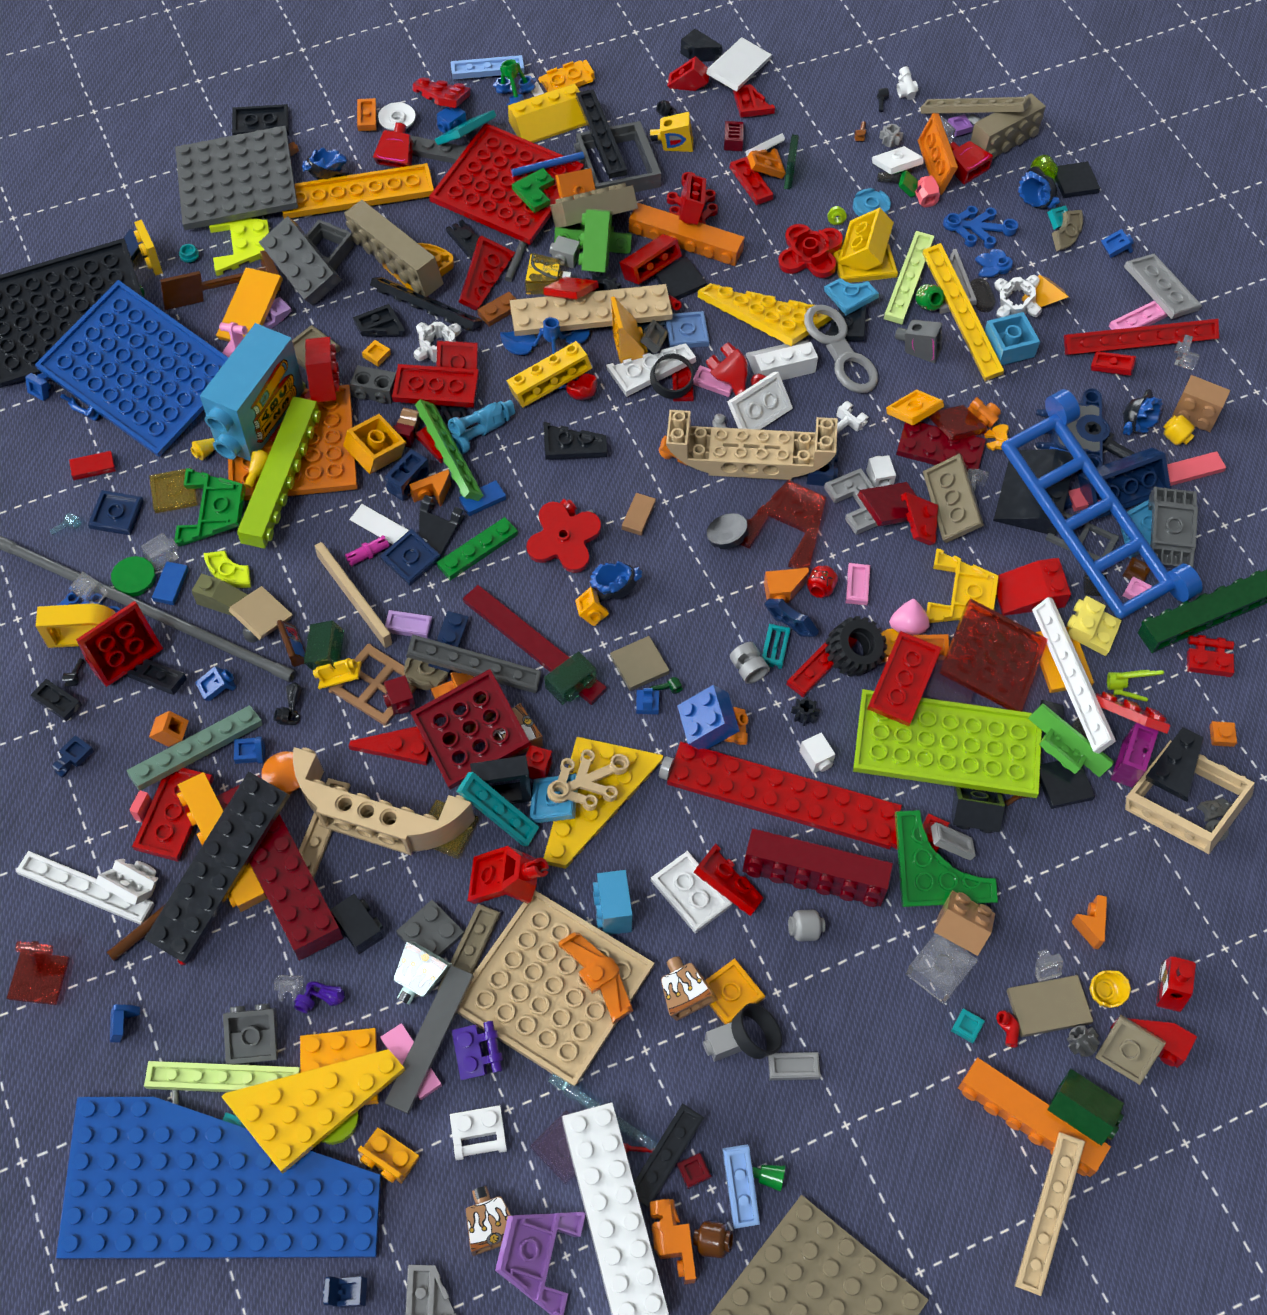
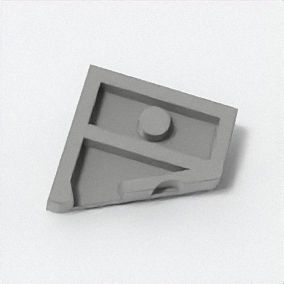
(425, 1292)

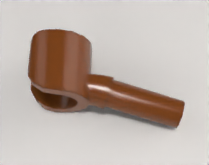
(860, 134)

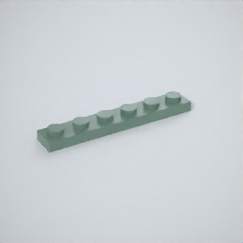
(194, 748)

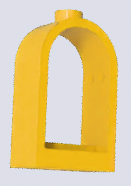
(65, 623)

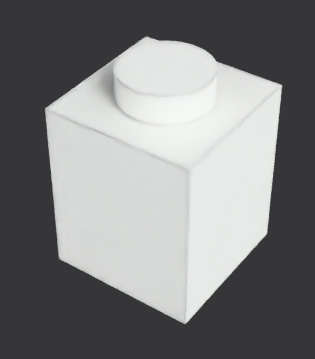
(881, 471)
(817, 753)

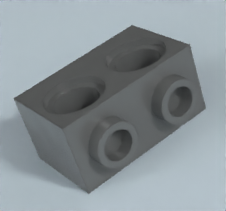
(373, 384)

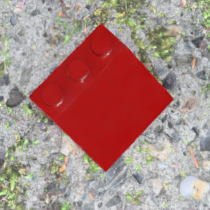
(119, 644)

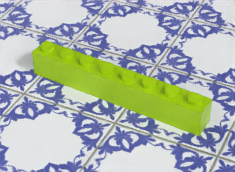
(279, 473)

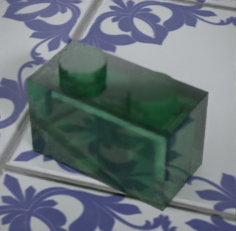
(323, 644)
(570, 678)

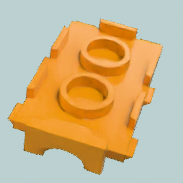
(571, 73)

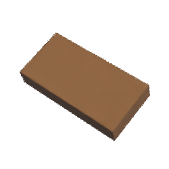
(638, 514)

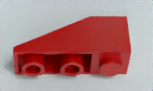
(1177, 1040)

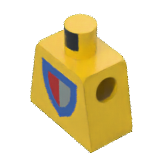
(674, 133)

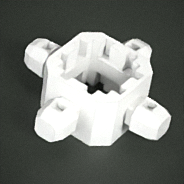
(1018, 284)
(426, 336)

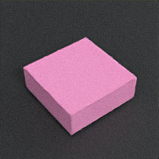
(1135, 587)

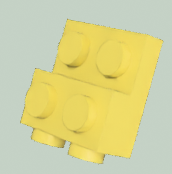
(1093, 626)

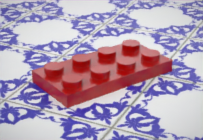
(436, 385)
(904, 678)
(166, 821)

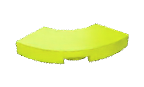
(224, 569)

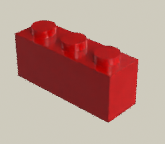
(692, 199)
(650, 259)

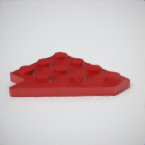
(1130, 710)

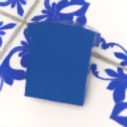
(249, 750)
(118, 1014)

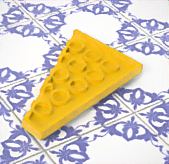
(764, 312)
(571, 835)
(306, 1107)

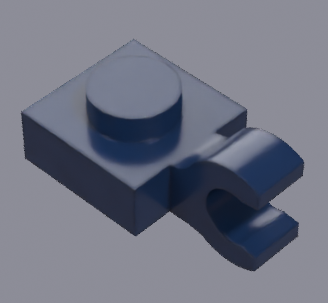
(74, 753)

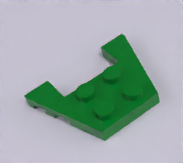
(219, 507)

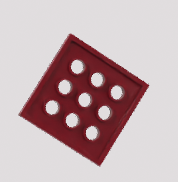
(475, 714)

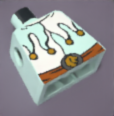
(419, 971)

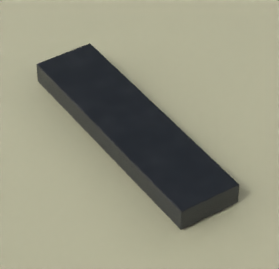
(667, 1154)

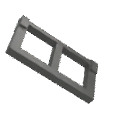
(1113, 537)

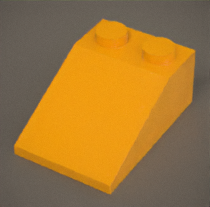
(626, 333)

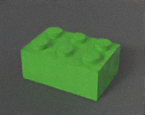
(595, 240)

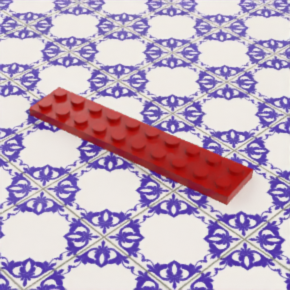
(784, 795)

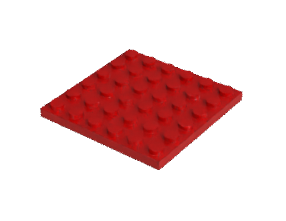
(482, 183)

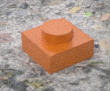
(1223, 734)

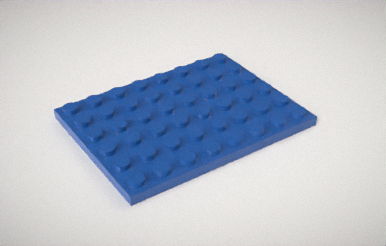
(134, 367)

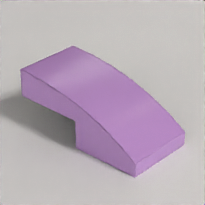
(277, 313)

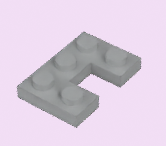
(848, 486)

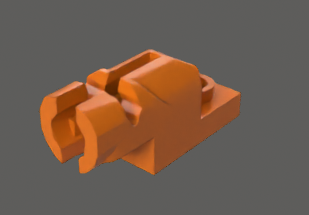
(672, 1239)

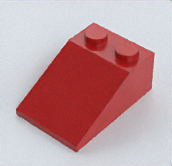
(1029, 585)

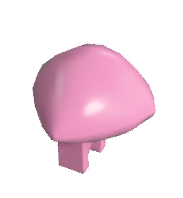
(910, 619)

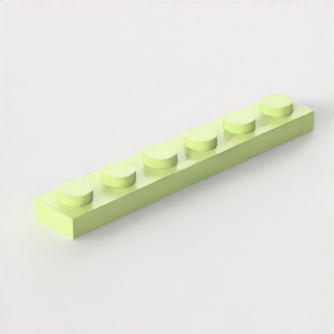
(908, 278)
(210, 1076)

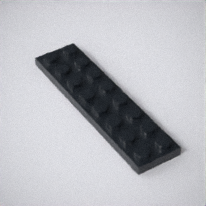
(217, 867)

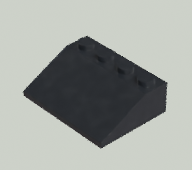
(1017, 503)

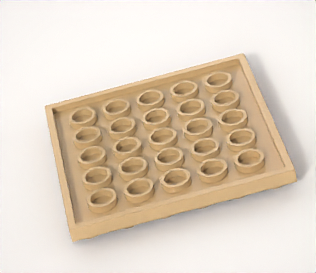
(537, 992)

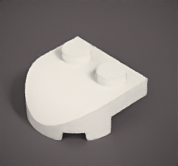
(129, 881)

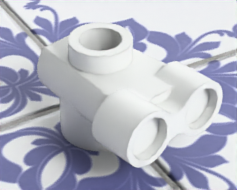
(906, 87)

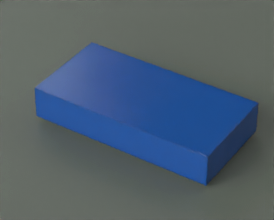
(492, 495)
(170, 583)

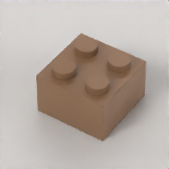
(1201, 402)
(965, 922)

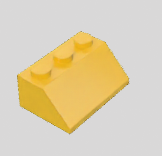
(866, 240)

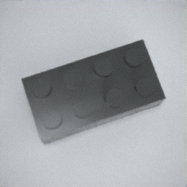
(300, 261)

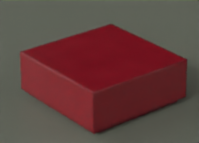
(693, 1171)

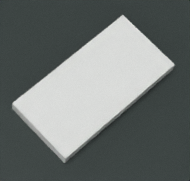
(738, 64)

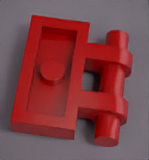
(1210, 662)

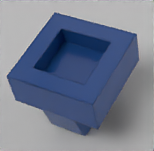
(38, 385)
(647, 701)

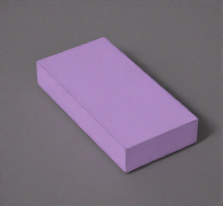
(408, 624)

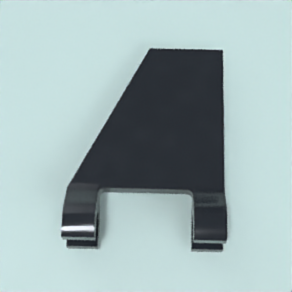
(436, 529)

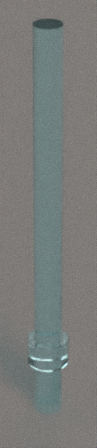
(573, 1092)

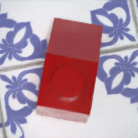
(689, 76)

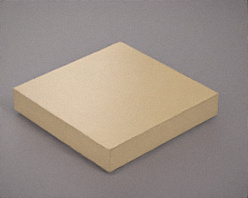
(260, 612)

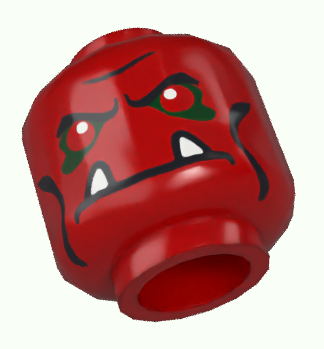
(822, 581)

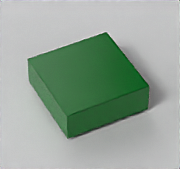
(908, 183)

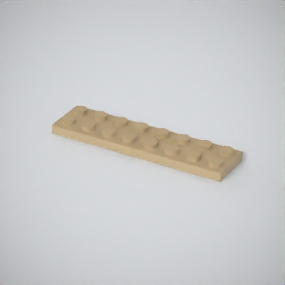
(591, 310)

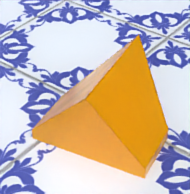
(1047, 292)

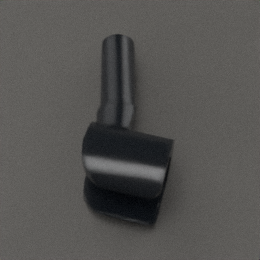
(883, 94)
(72, 679)

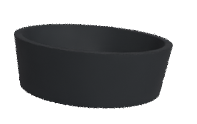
(667, 393)
(768, 1025)

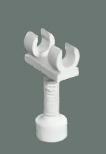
(847, 418)

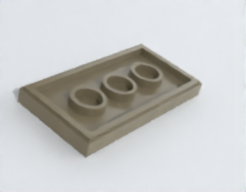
(953, 493)

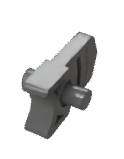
(1214, 808)

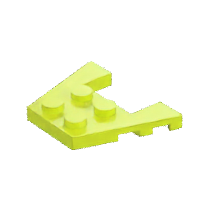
(245, 242)

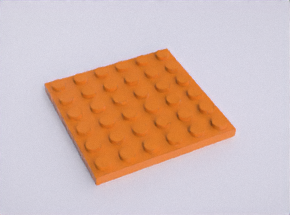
(326, 463)

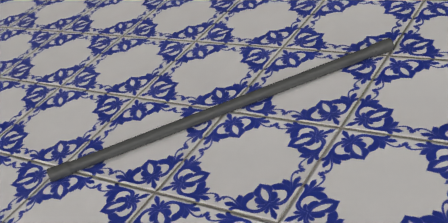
(275, 668)

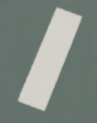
(378, 524)

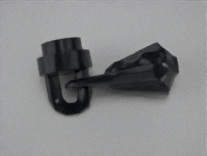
(664, 108)
(283, 713)

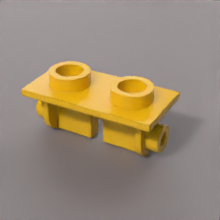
(345, 671)

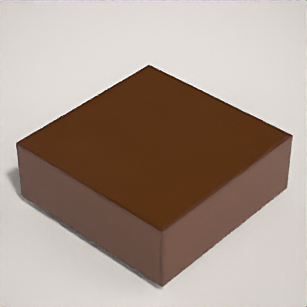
(1136, 569)

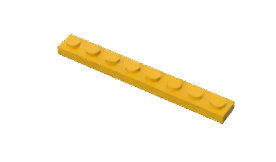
(963, 312)

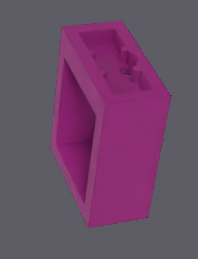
(1131, 758)

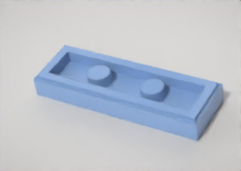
(741, 1186)

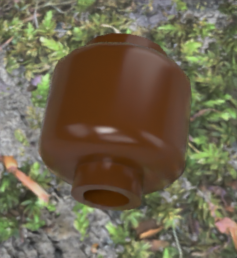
(713, 1239)

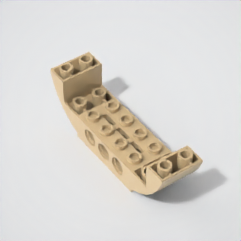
(751, 451)
(375, 820)

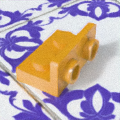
(388, 1155)

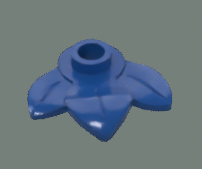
(994, 263)

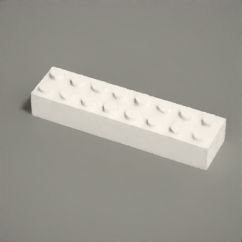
(614, 1212)

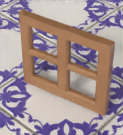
(375, 684)

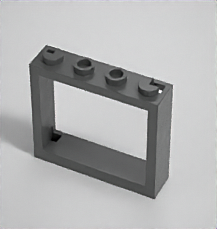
(624, 133)

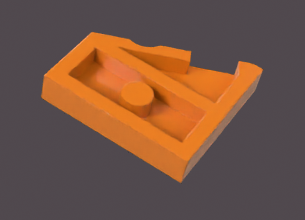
(767, 162)

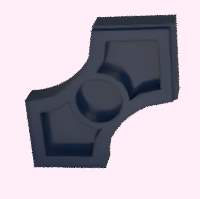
(798, 622)

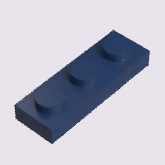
(451, 632)

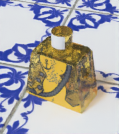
(542, 272)

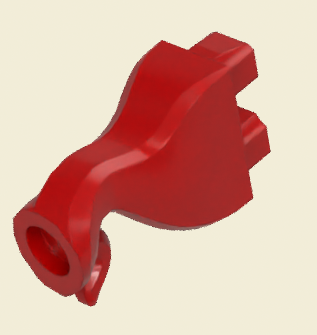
(732, 369)

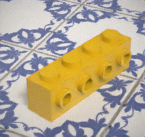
(549, 374)

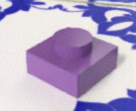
(961, 125)

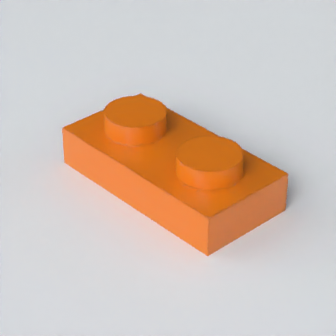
(366, 114)

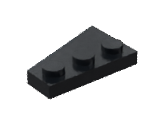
(855, 325)
(570, 444)
(1177, 764)

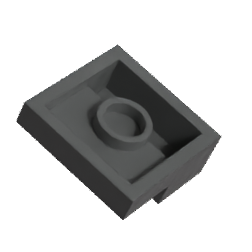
(250, 1034)

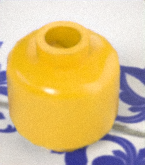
(1179, 430)

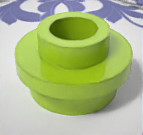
(836, 211)

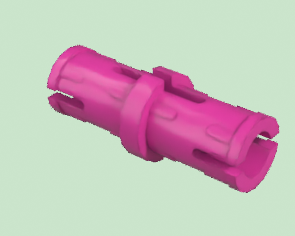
(367, 550)

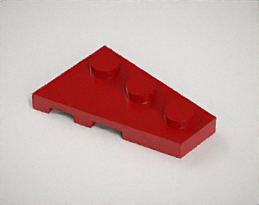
(724, 879)

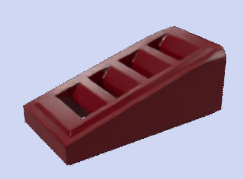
(733, 136)

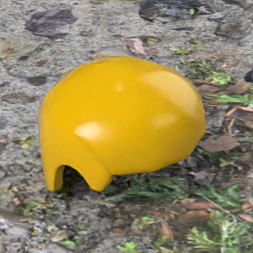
(1110, 988)

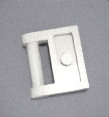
(477, 1124)

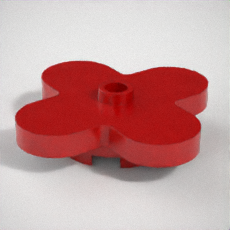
(810, 250)
(570, 549)

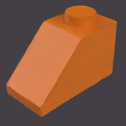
(785, 583)

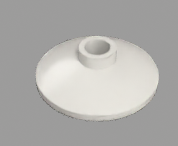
(394, 113)

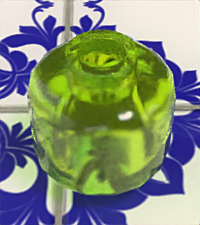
(1046, 164)

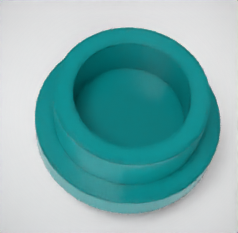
(188, 253)

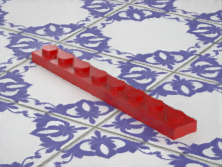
(1140, 336)

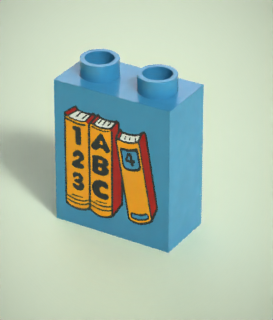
(252, 392)

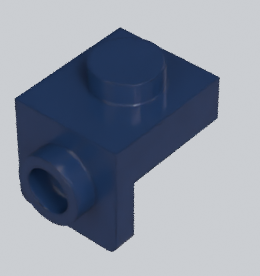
(345, 1292)

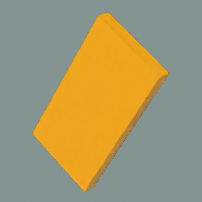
(251, 300)

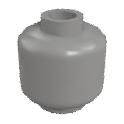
(806, 925)

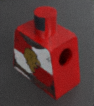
(1178, 978)

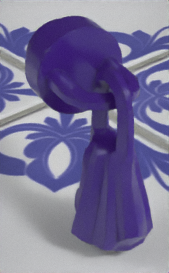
(330, 994)

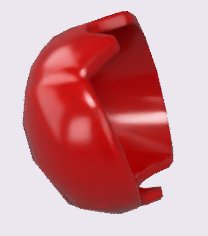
(583, 388)

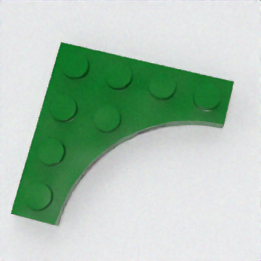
(925, 875)

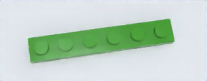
(451, 455)

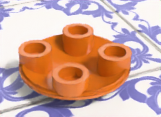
(280, 772)

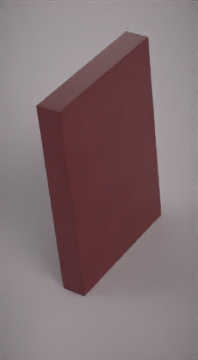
(885, 503)

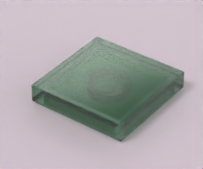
(791, 161)

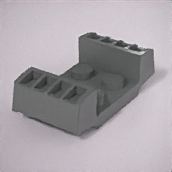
(1173, 525)

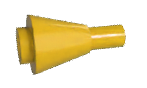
(202, 448)
(256, 466)

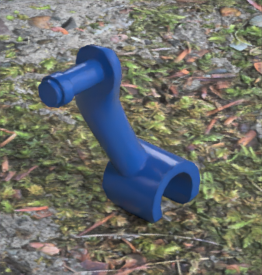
(90, 413)

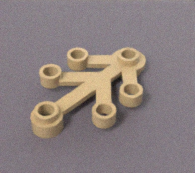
(586, 781)

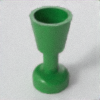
(770, 1175)

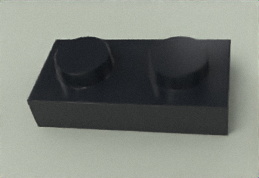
(56, 700)

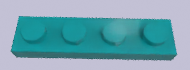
(497, 809)

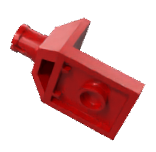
(505, 873)

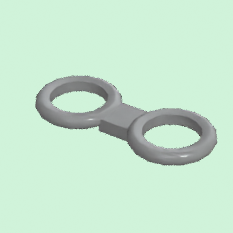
(840, 349)

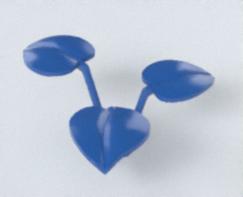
(551, 331)

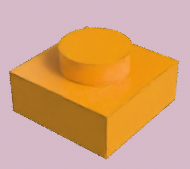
(376, 353)

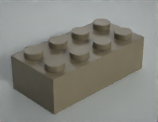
(1007, 129)
(616, 198)

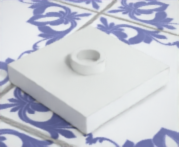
(897, 160)

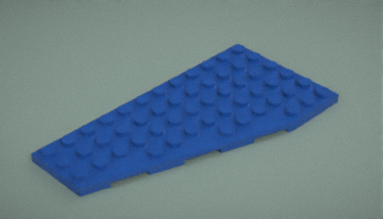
(195, 1187)

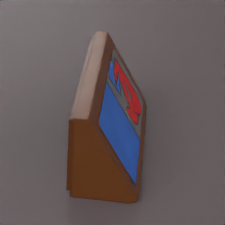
(292, 642)

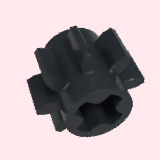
(805, 705)

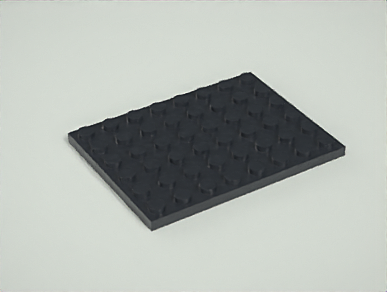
(49, 298)

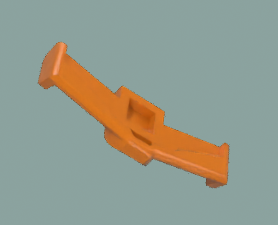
(599, 974)

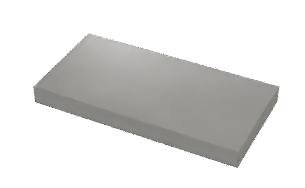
(1162, 286)

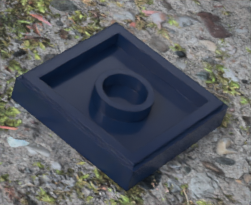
(115, 512)
(410, 557)

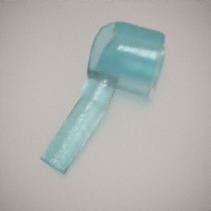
(69, 520)

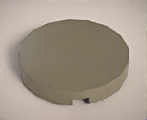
(423, 676)

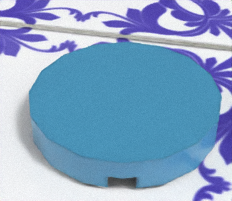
(869, 200)

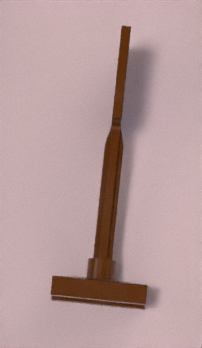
(189, 288)

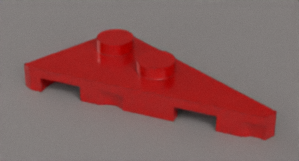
(400, 745)

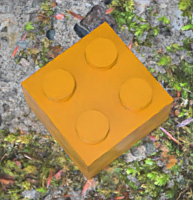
(374, 443)

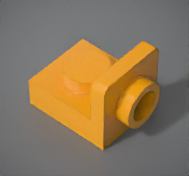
(590, 607)

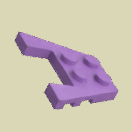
(528, 1252)

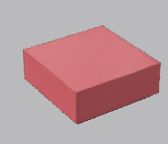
(140, 806)

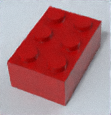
(322, 369)

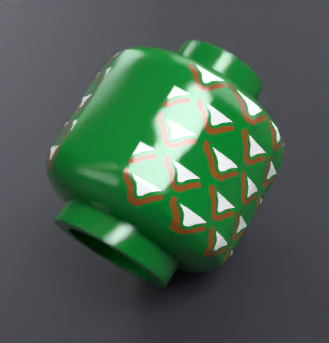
(930, 297)

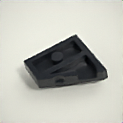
(379, 322)

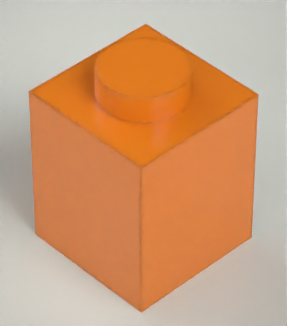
(168, 728)

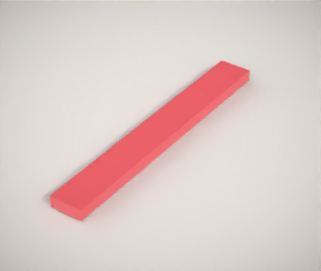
(1178, 473)

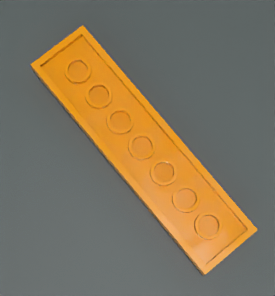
(371, 187)

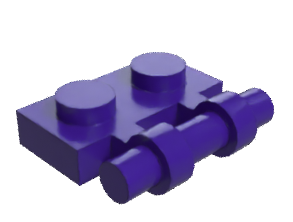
(470, 1052)

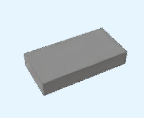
(953, 841)
(794, 1066)

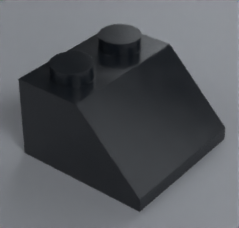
(977, 809)

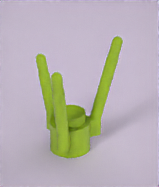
(1117, 681)

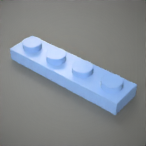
(481, 67)

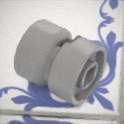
(748, 661)

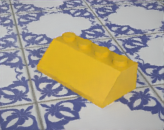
(546, 114)

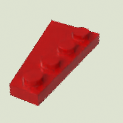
(484, 270)

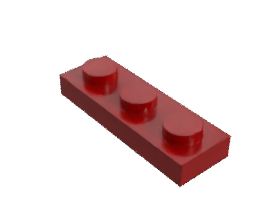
(751, 181)

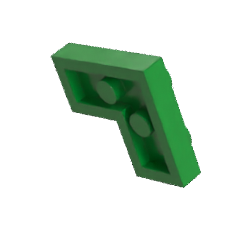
(531, 189)

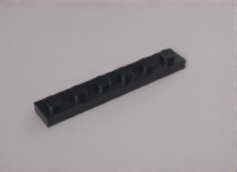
(601, 134)
(432, 306)

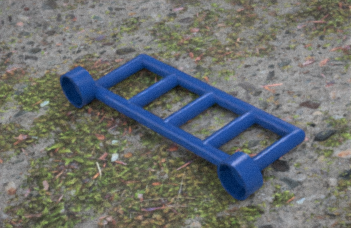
(1062, 410)

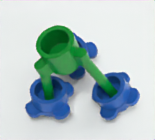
(510, 70)

